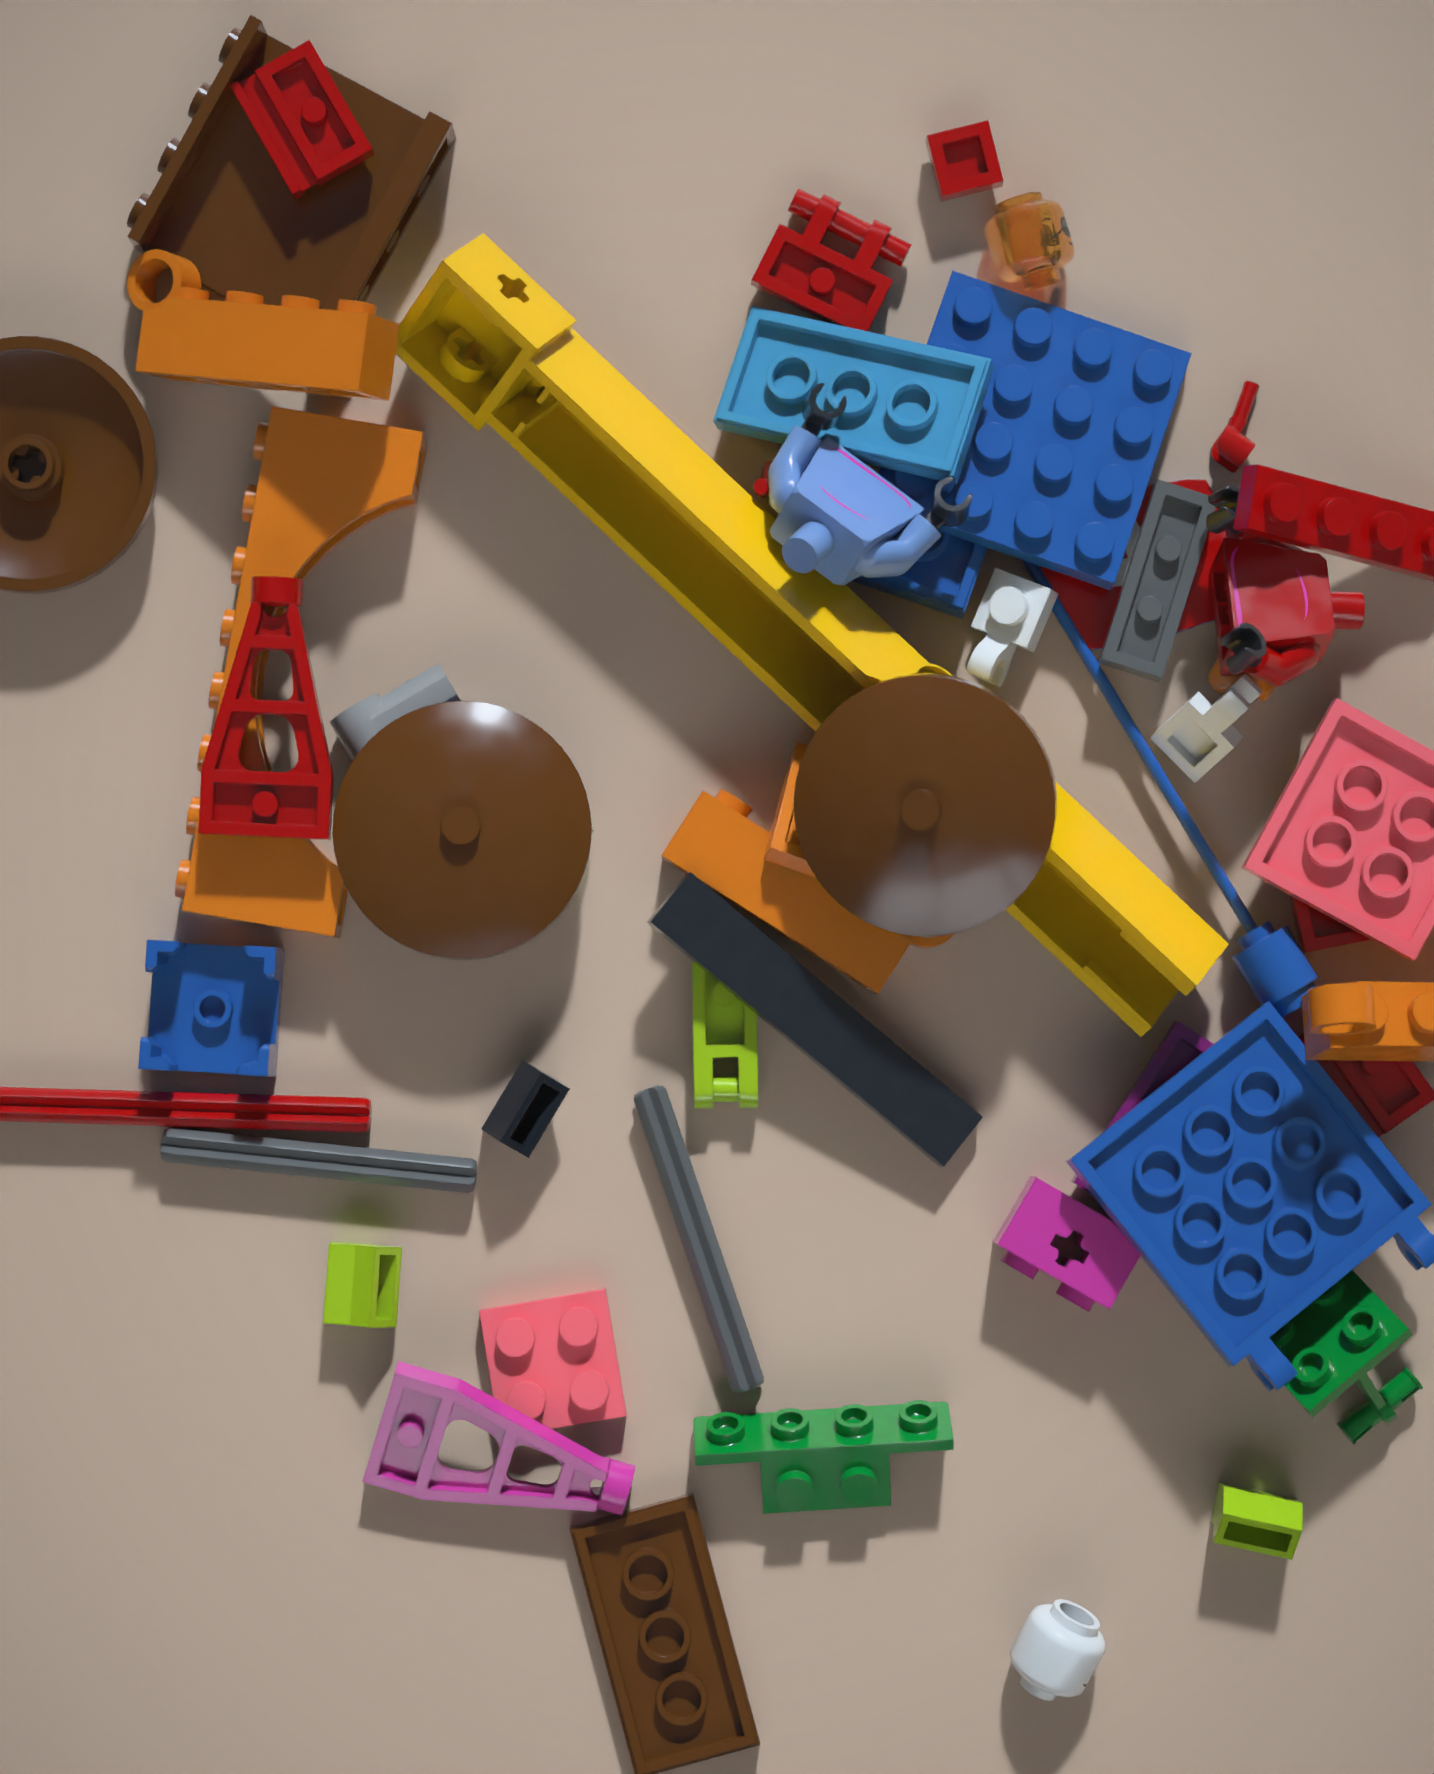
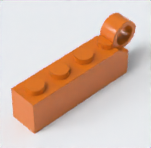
(258, 343)
(728, 857)
(1369, 1021)

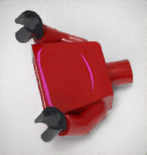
(1272, 602)

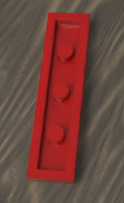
(1336, 521)

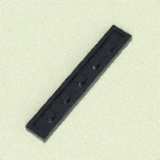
(814, 1019)

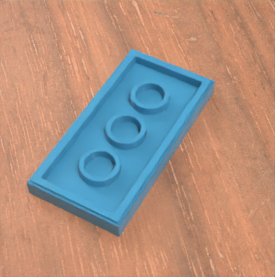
(906, 400)

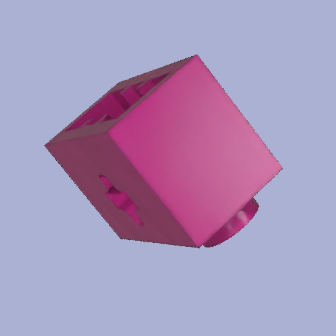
(1042, 1214)

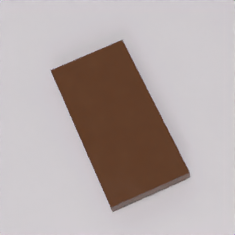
(664, 1635)

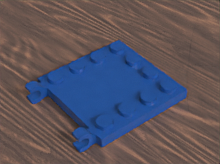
(1252, 1189)

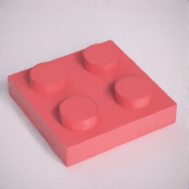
(555, 1358)

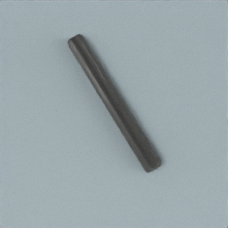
(318, 1160)
(698, 1239)

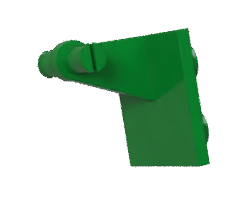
(1336, 1346)

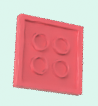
(1357, 831)

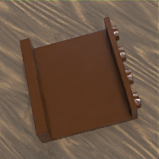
(239, 221)

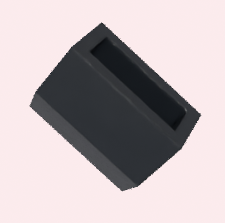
(516, 1101)

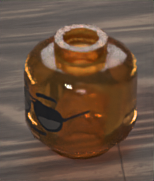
(1029, 240)

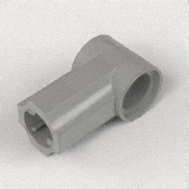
(366, 718)

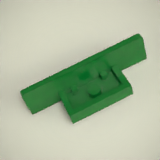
(823, 1454)

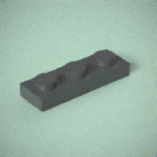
(1157, 581)

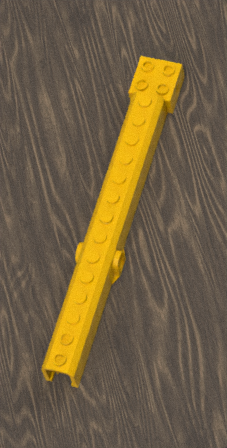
(511, 362)

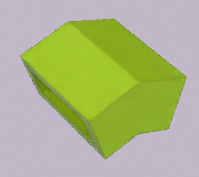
(362, 1284)
(1256, 1520)

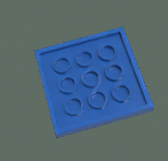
(1060, 430)

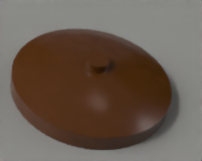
(71, 465)
(925, 804)
(462, 830)

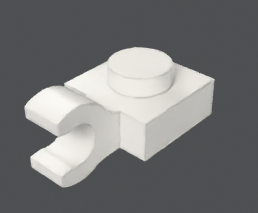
(1011, 616)
(1204, 732)

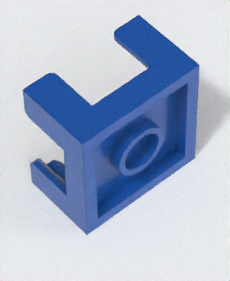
(213, 1008)

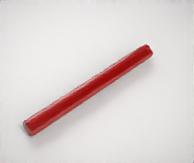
(185, 1109)

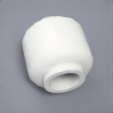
(1057, 1650)

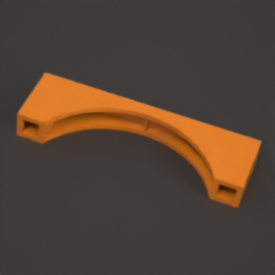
(313, 490)

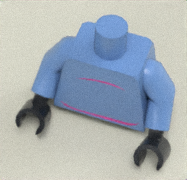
(843, 513)

